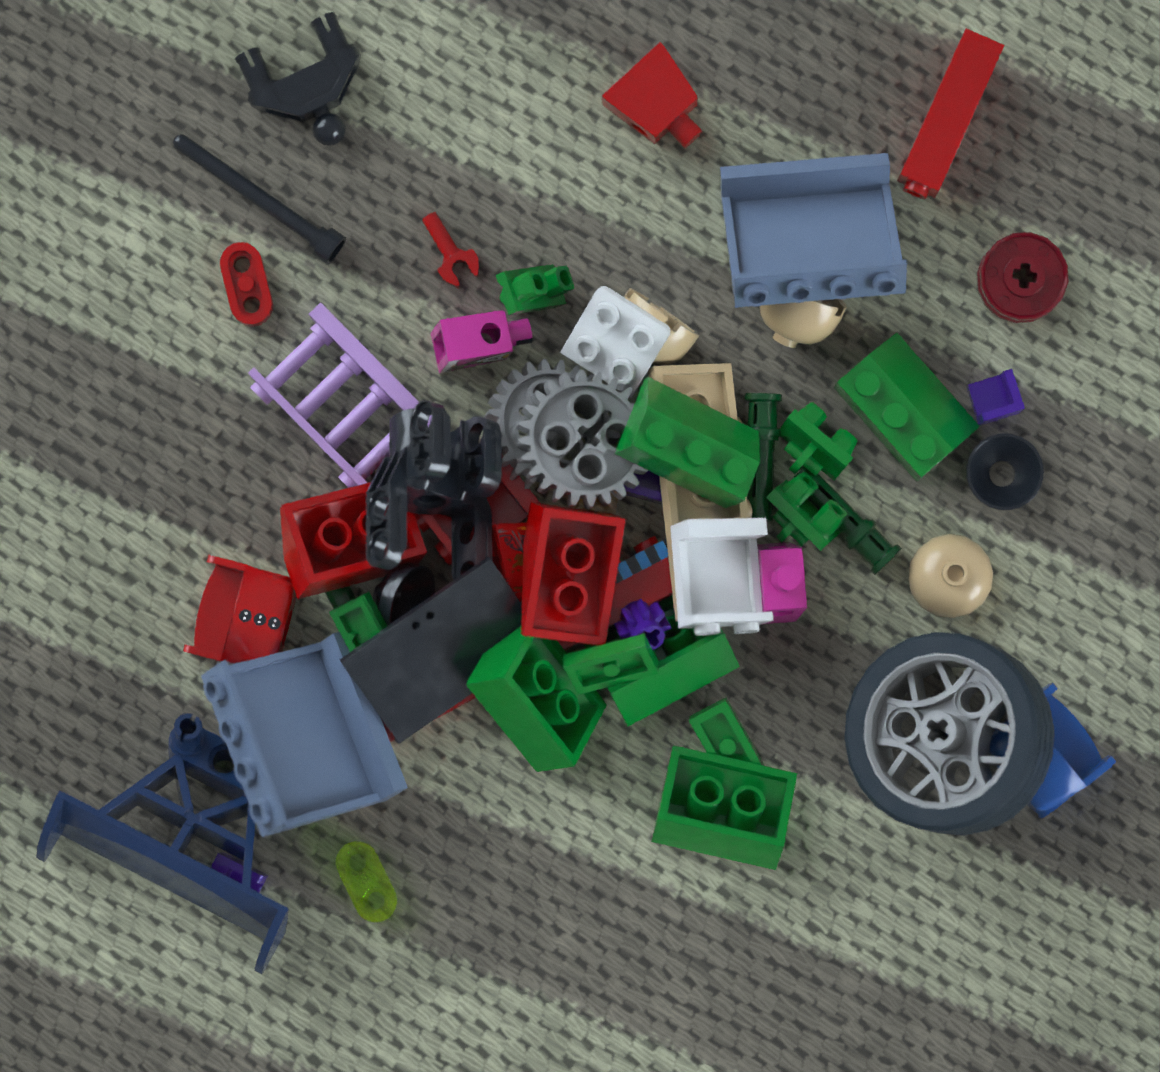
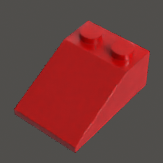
(569, 573)

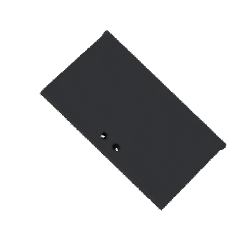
(424, 668)

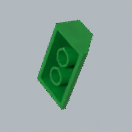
(906, 406)
(690, 444)
(684, 666)
(535, 701)
(724, 807)

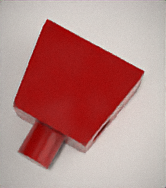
(655, 99)

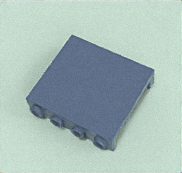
(811, 230)
(302, 736)

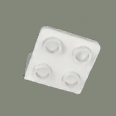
(616, 339)

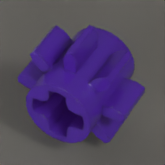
(640, 619)

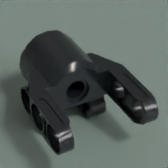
(432, 475)

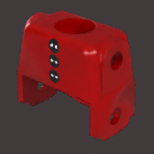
(242, 613)

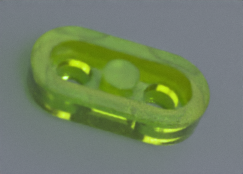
(364, 882)

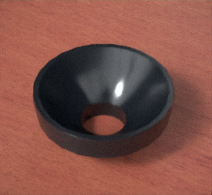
(1022, 458)
(403, 590)

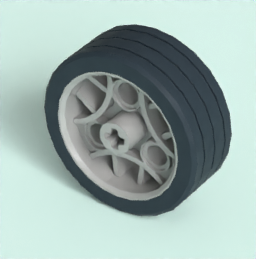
(949, 734)

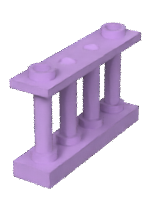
(354, 361)

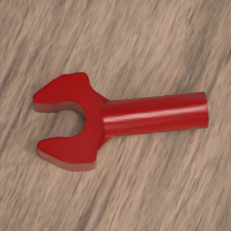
(449, 250)

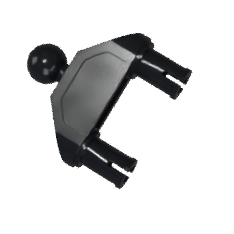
(308, 91)

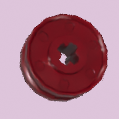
(1042, 263)

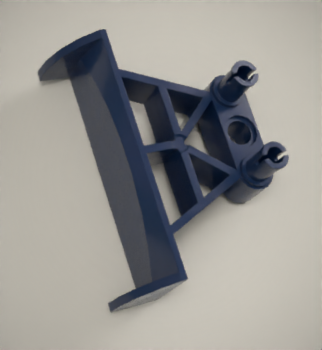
(191, 753)

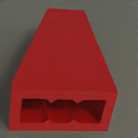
(949, 114)

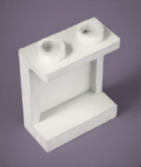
(718, 574)

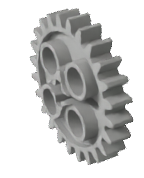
(515, 395)
(557, 414)

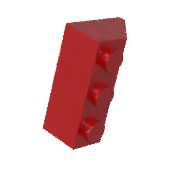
(328, 542)

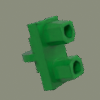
(534, 288)
(813, 447)
(800, 517)

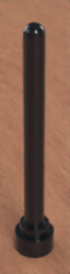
(323, 241)

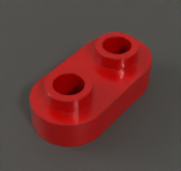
(246, 285)

